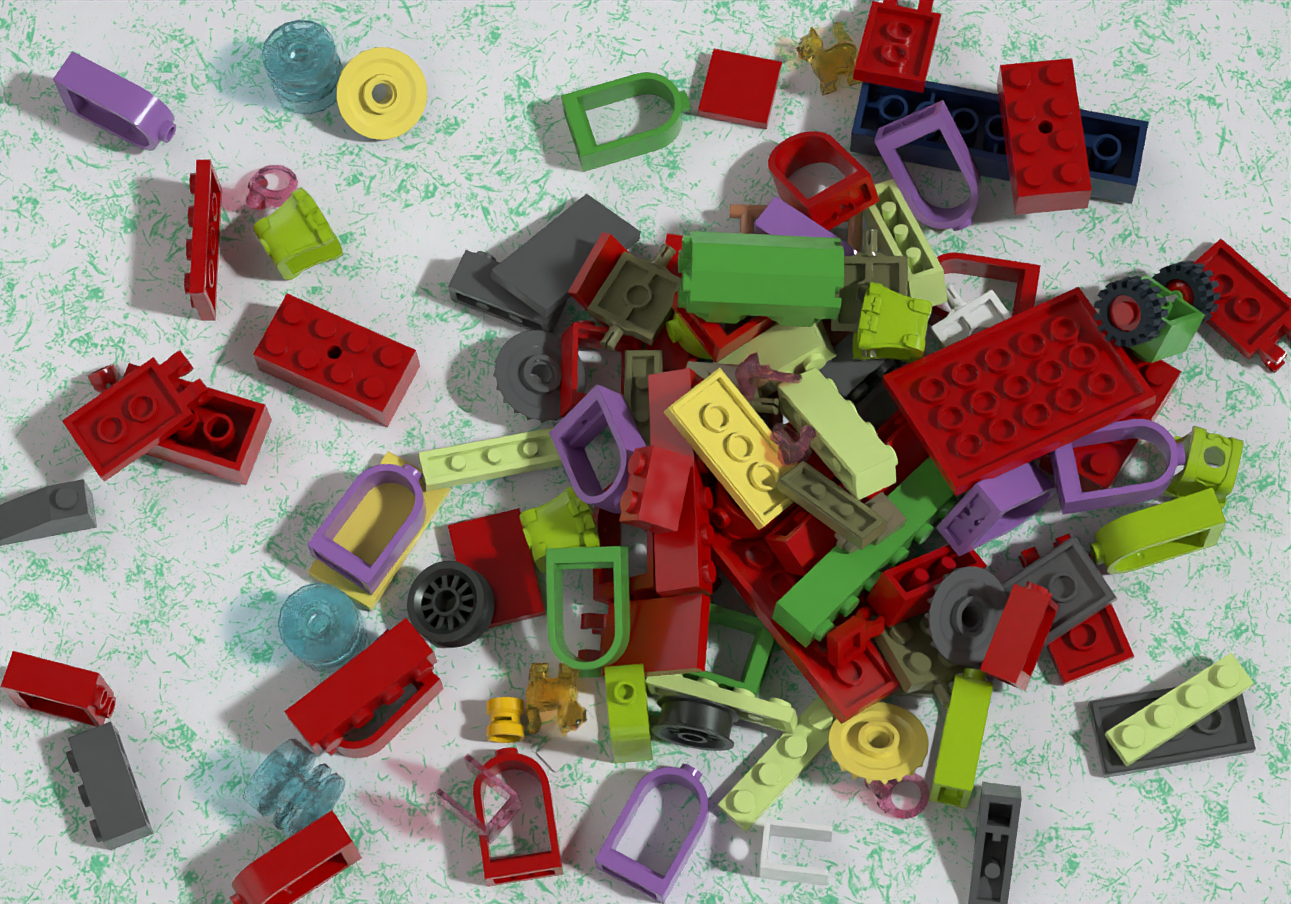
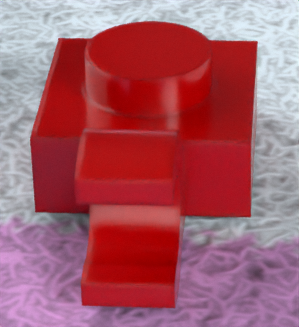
(850, 637)

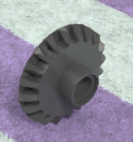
(536, 354)
(965, 614)

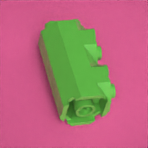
(760, 276)

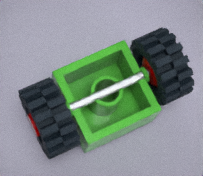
(1159, 312)

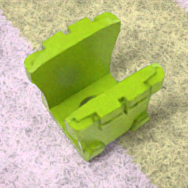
(297, 235)
(891, 325)
(1197, 474)
(559, 524)

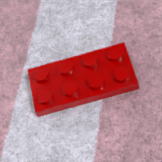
(205, 241)

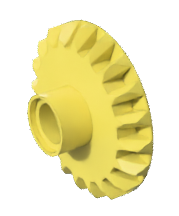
(404, 96)
(879, 743)

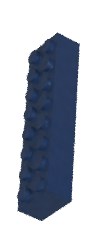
(1111, 141)

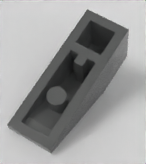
(47, 513)
(995, 843)

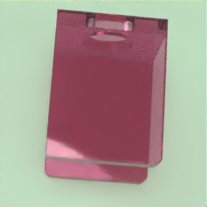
(501, 818)

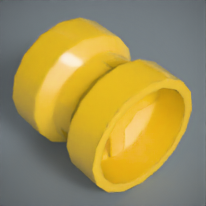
(505, 720)

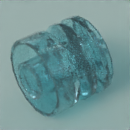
(302, 66)
(310, 610)
(292, 788)

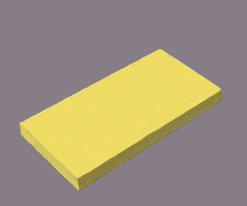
(733, 445)
(373, 527)

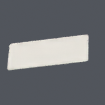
(562, 749)

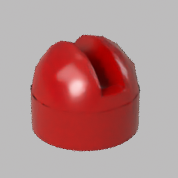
(104, 376)

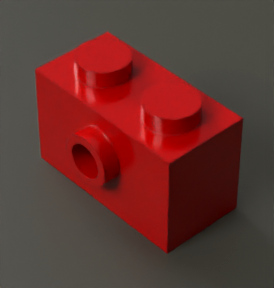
(655, 489)

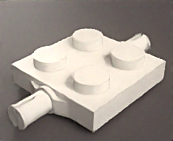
(968, 317)

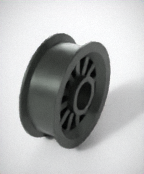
(436, 626)
(695, 723)

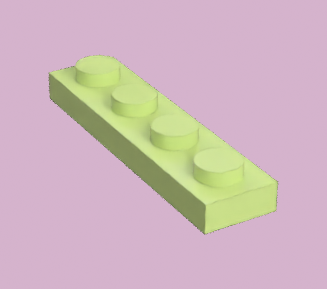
(488, 459)
(1179, 709)
(772, 713)
(779, 767)

